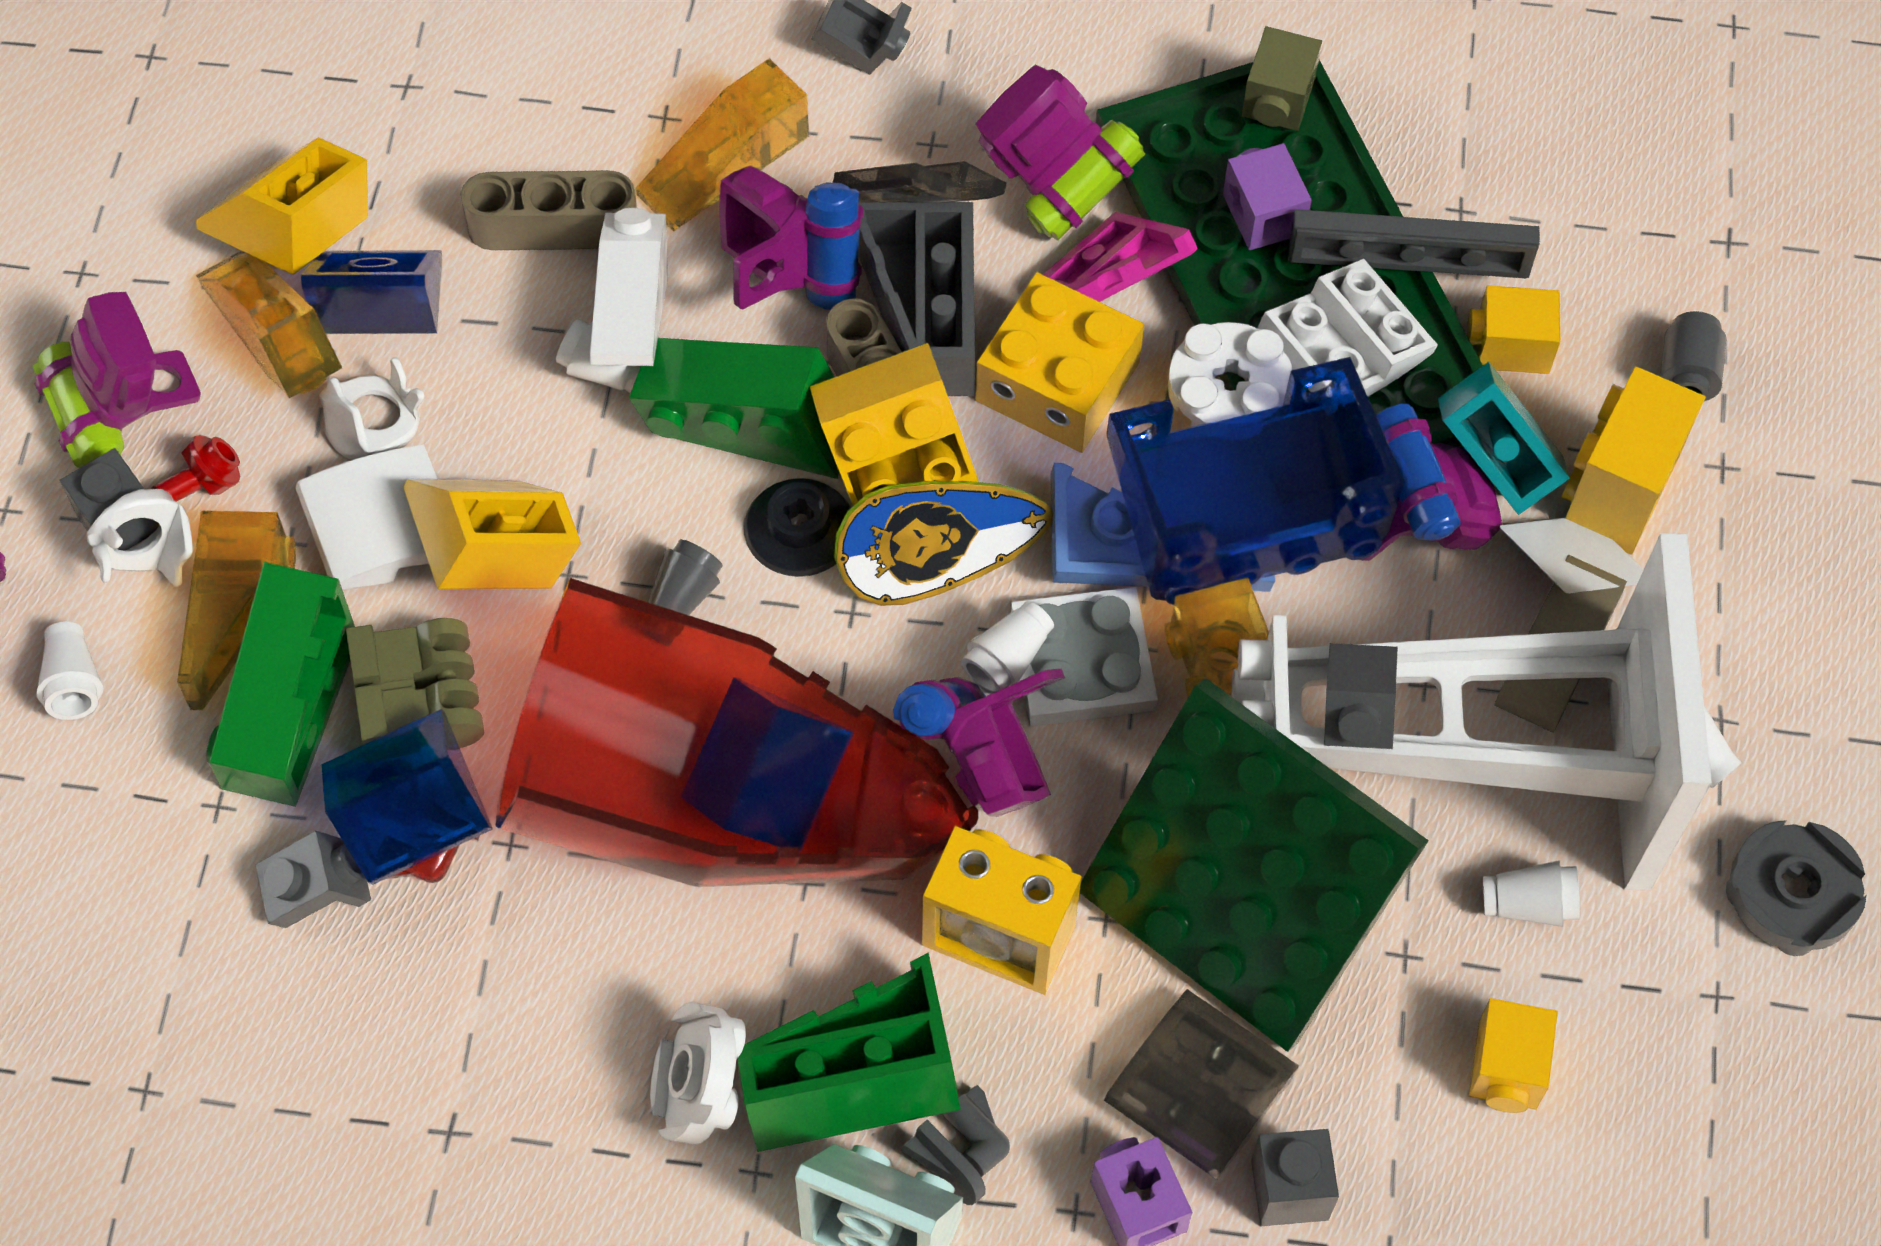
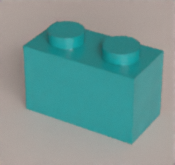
(1503, 438)

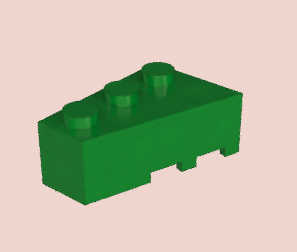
(738, 400)
(282, 685)
(853, 1066)

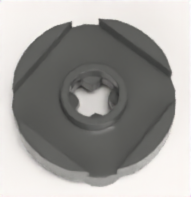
(1790, 921)

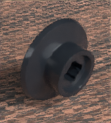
(793, 548)

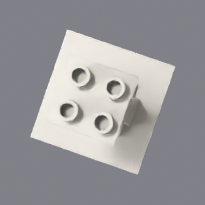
(1654, 702)

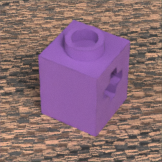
(1263, 194)
(1129, 1217)

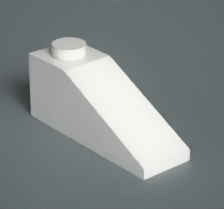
(629, 288)

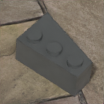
(924, 280)

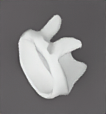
(344, 421)
(163, 550)

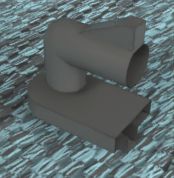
(945, 1161)

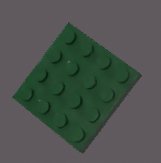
(1250, 864)

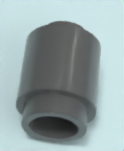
(1695, 353)

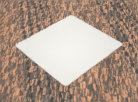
(1554, 539)

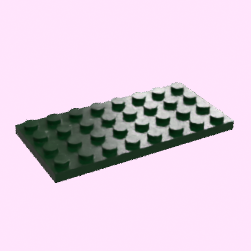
(1181, 181)

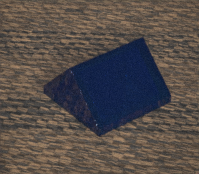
(375, 291)
(765, 766)
(403, 798)

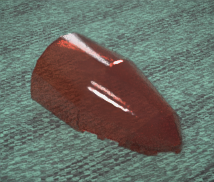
(622, 720)

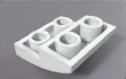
(1355, 318)
(365, 517)

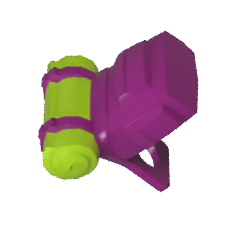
(1055, 148)
(107, 378)

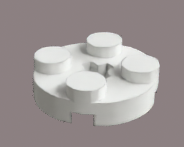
(1227, 348)
(697, 1073)

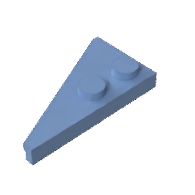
(1095, 535)

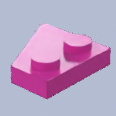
(1120, 255)

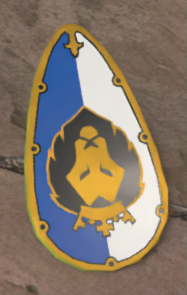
(934, 537)

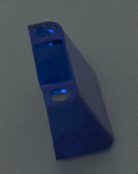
(1258, 487)

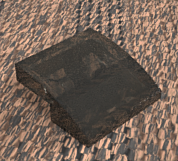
(922, 183)
(1201, 1083)

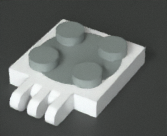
(1102, 655)

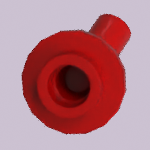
(211, 466)

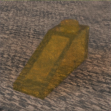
(741, 128)
(271, 322)
(222, 591)

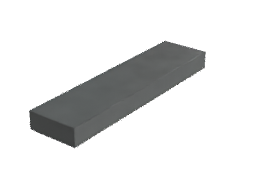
(1413, 243)

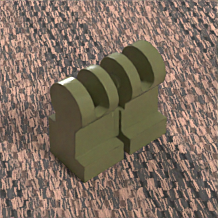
(398, 661)

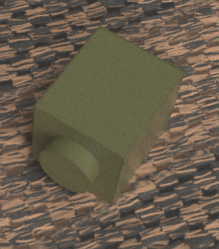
(1281, 78)

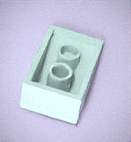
(865, 1202)

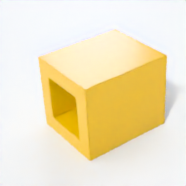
(1516, 328)
(1513, 1055)

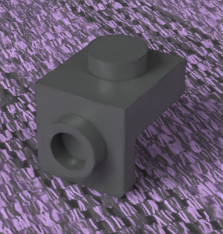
(862, 32)
(309, 878)

